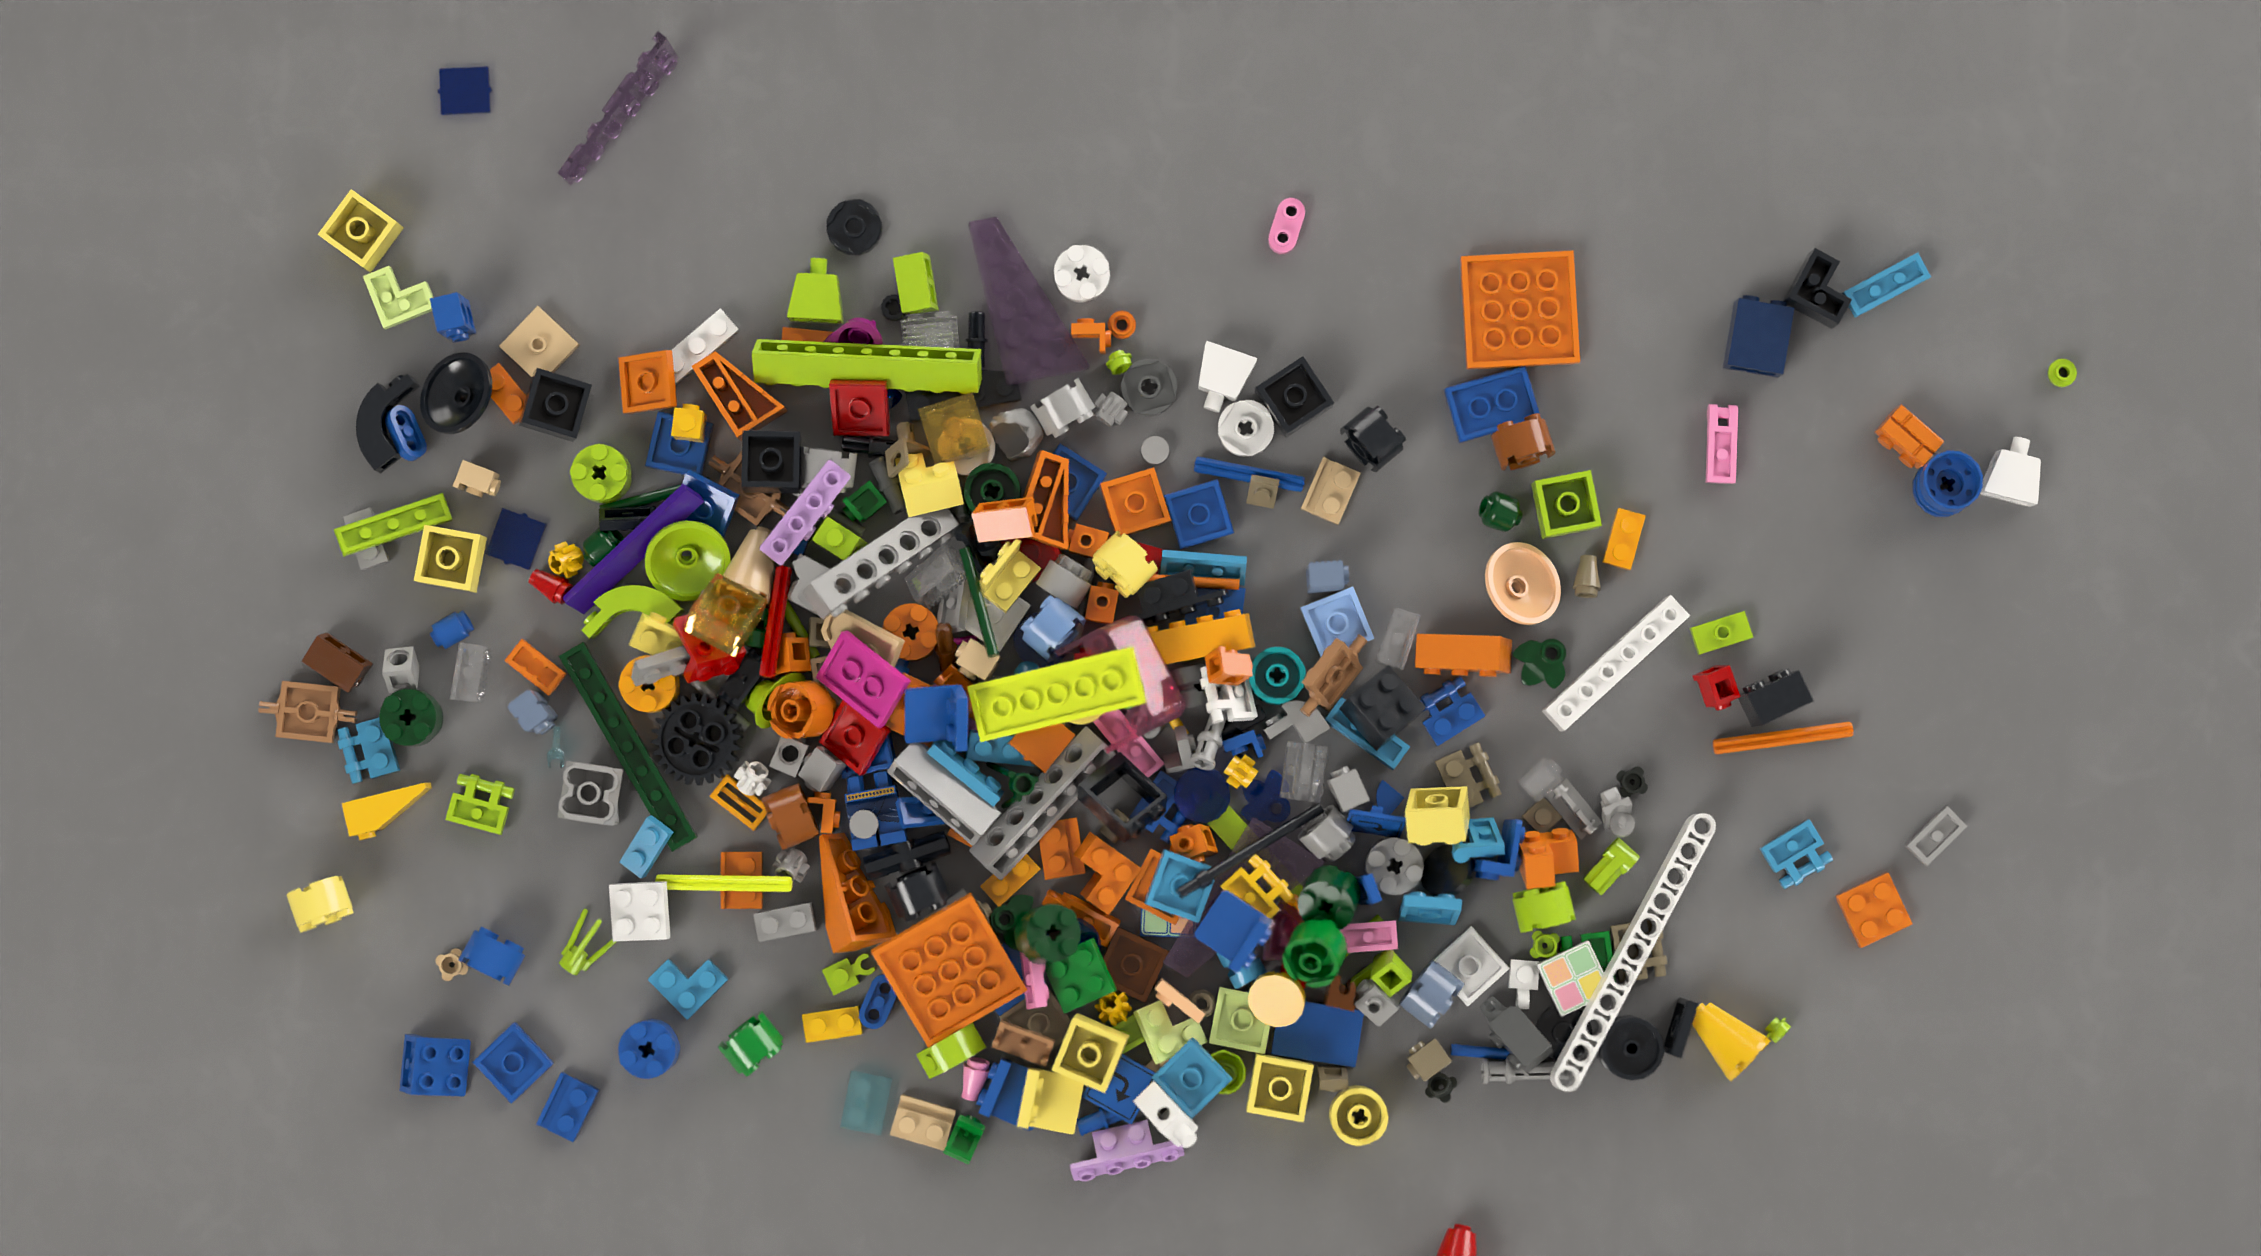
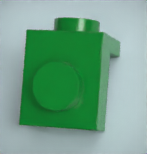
(864, 503)
(964, 1138)

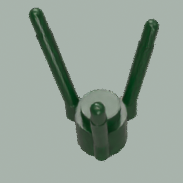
(1019, 783)

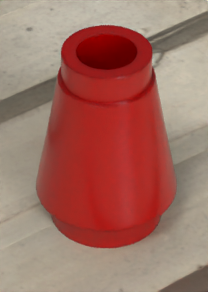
(550, 585)

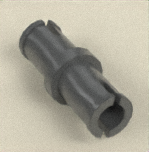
(888, 485)

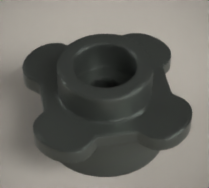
(1639, 785)
(1434, 1084)

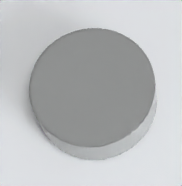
(1155, 450)
(864, 824)

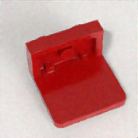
(705, 659)

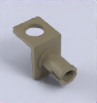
(904, 446)

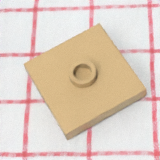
(539, 343)

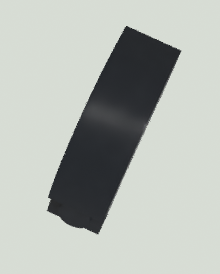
(371, 425)

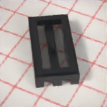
(623, 517)

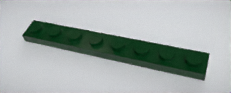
(627, 744)

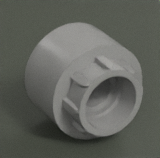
(1066, 580)
(1328, 834)

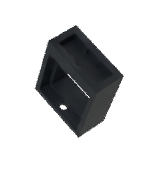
(1103, 778)

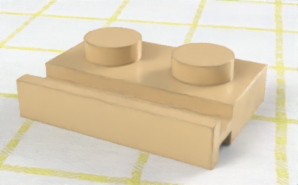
(1330, 491)
(923, 1122)

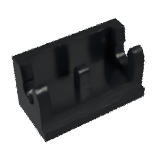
(742, 682)

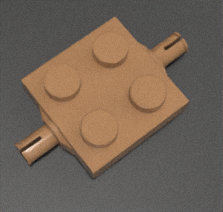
(749, 505)
(1332, 674)
(308, 711)

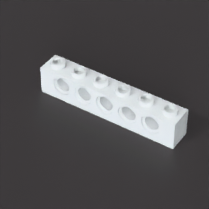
(1615, 663)

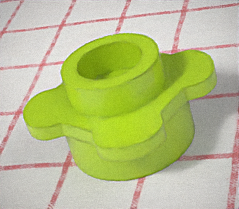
(1540, 938)

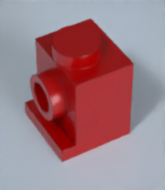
(1717, 686)

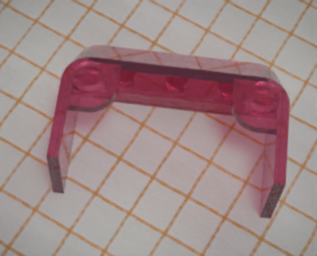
(1161, 692)

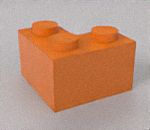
(1547, 855)
(1111, 876)

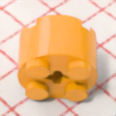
(648, 700)

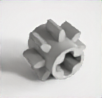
(1110, 409)
(791, 864)

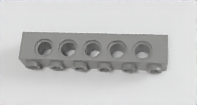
(822, 591)
(1036, 813)

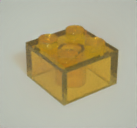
(954, 429)
(725, 614)

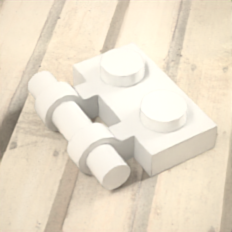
(1236, 701)

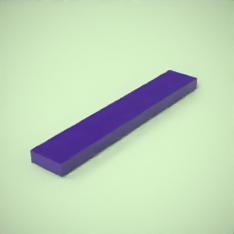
(631, 549)

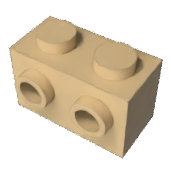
(975, 662)

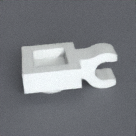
(1524, 977)

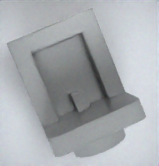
(1180, 761)

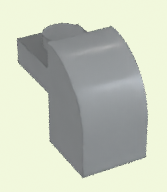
(1307, 727)

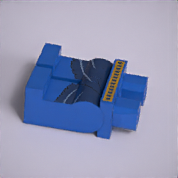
(880, 802)

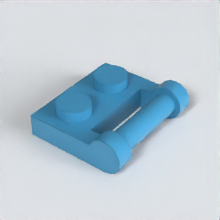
(1484, 840)

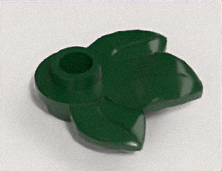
(1538, 665)
(1014, 911)

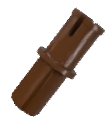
(945, 646)

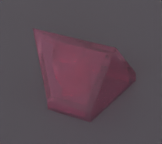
(1282, 927)

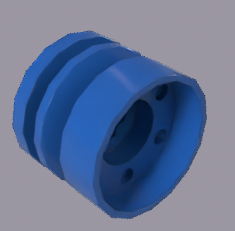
(1960, 474)

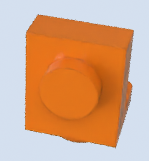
(1088, 329)
(830, 816)

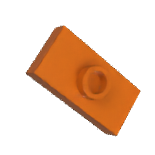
(535, 667)

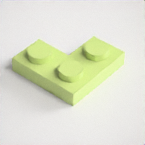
(393, 304)
(1161, 1036)

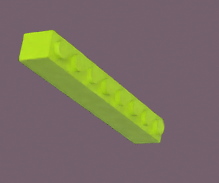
(901, 366)

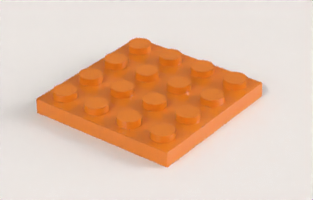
(1520, 309)
(949, 970)

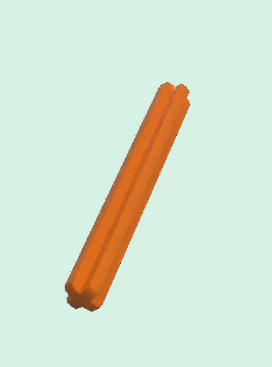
(1783, 737)

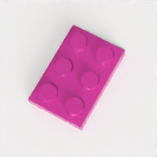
(863, 679)

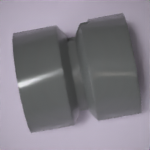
(1189, 685)

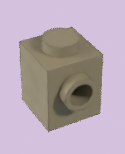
(1427, 1059)

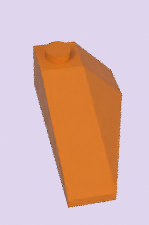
(850, 905)

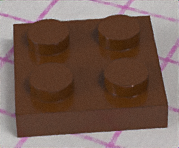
(1134, 963)

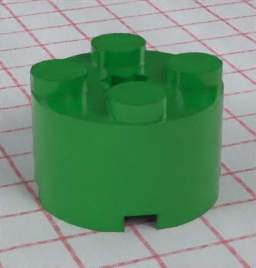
(1315, 952)
(751, 1043)

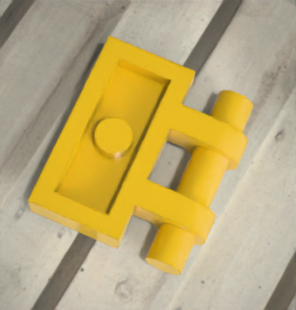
(1245, 887)

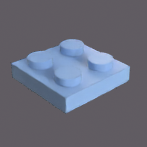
(1336, 617)

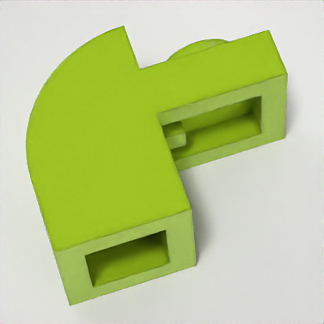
(1387, 972)
(951, 1051)

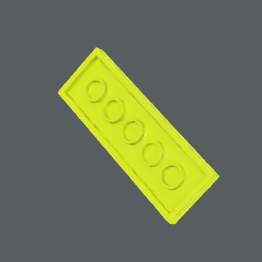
(1057, 694)

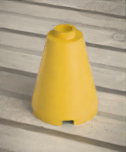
(1728, 1039)

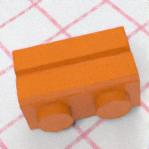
(1908, 437)

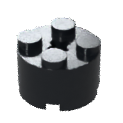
(1373, 438)
(917, 892)

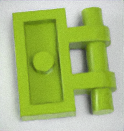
(477, 812)

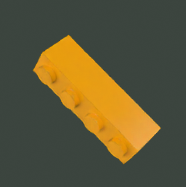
(1197, 640)

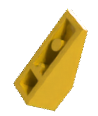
(378, 811)

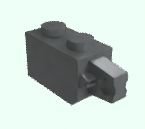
(1517, 1034)

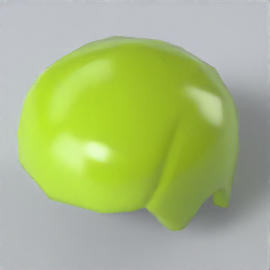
(1234, 1067)

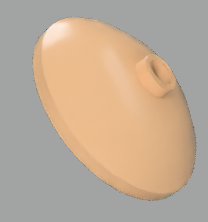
(1532, 578)

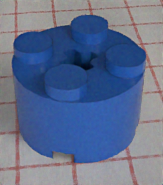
(492, 956)
(634, 1056)

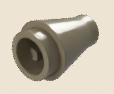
(1587, 578)

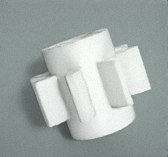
(752, 778)

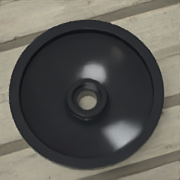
(456, 393)

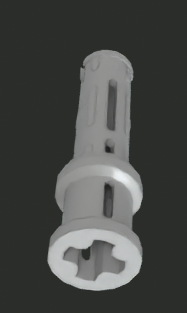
(1209, 742)
(1507, 1072)

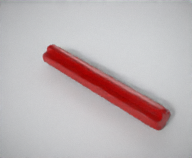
(775, 621)

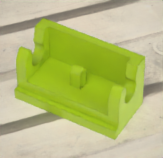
(915, 283)

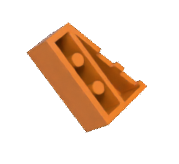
(737, 396)
(1050, 491)
(1463, 654)

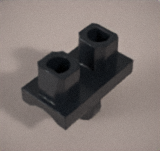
(983, 552)

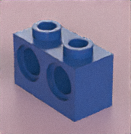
(453, 316)

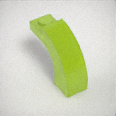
(628, 599)

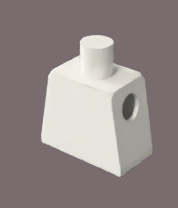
(1223, 374)
(2013, 475)
(1173, 1122)

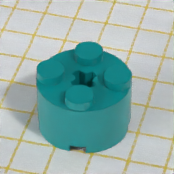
(1288, 664)

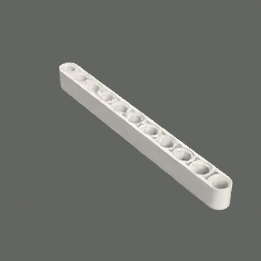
(1620, 958)

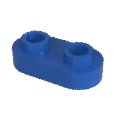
(406, 433)
(877, 1000)

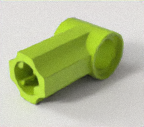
(1615, 860)

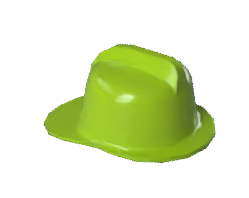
(760, 695)

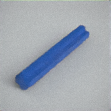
(1244, 473)

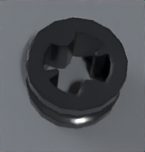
(886, 312)

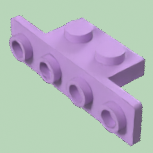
(806, 510)
(1123, 1149)

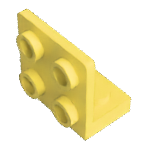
(1008, 577)
(1050, 1101)

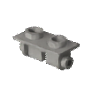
(1573, 809)

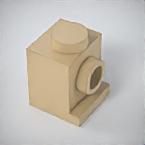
(477, 479)

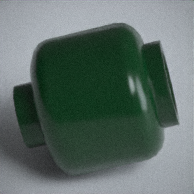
(1500, 511)
(600, 544)

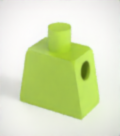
(816, 296)
(837, 539)

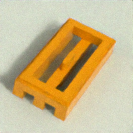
(721, 787)

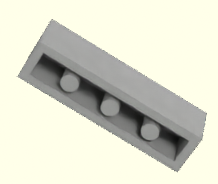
(943, 793)

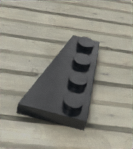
(992, 392)

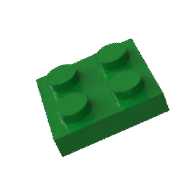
(1080, 977)

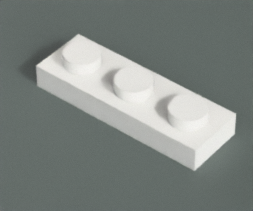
(701, 343)

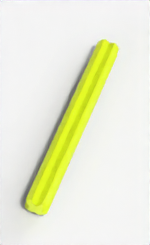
(727, 883)

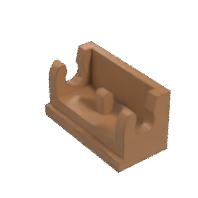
(1023, 1043)

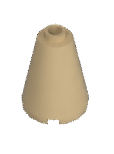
(753, 567)

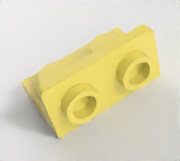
(654, 635)

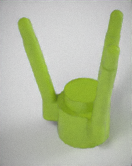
(575, 958)

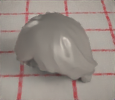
(1017, 433)

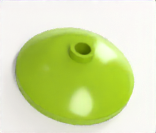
(681, 575)

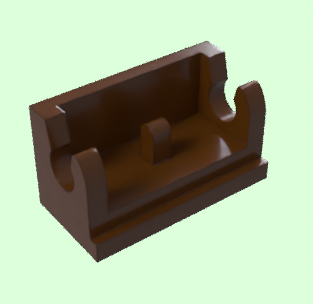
(336, 662)
(1340, 997)

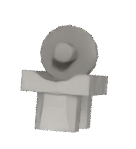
(1617, 813)

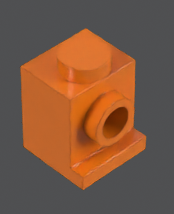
(793, 654)
(1228, 667)

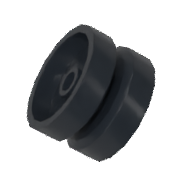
(1647, 1048)

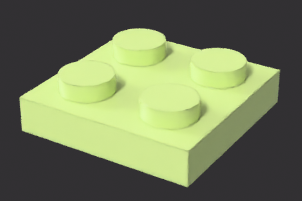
(1236, 1024)

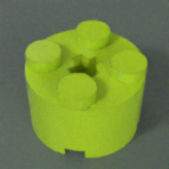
(585, 474)
(1543, 907)

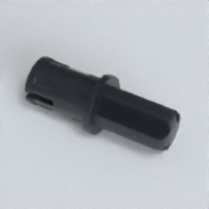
(976, 333)
(869, 446)
(1235, 727)

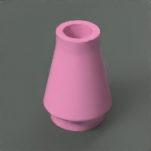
(974, 1077)

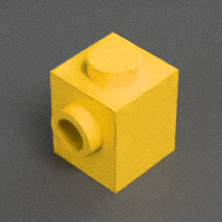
(689, 423)

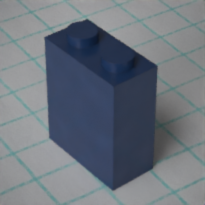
(1758, 336)

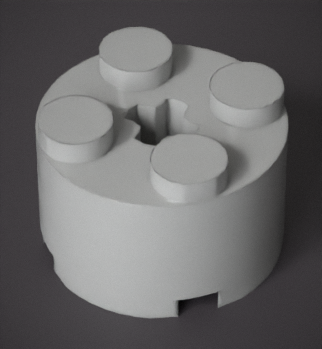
(1063, 408)
(814, 459)
(1408, 872)

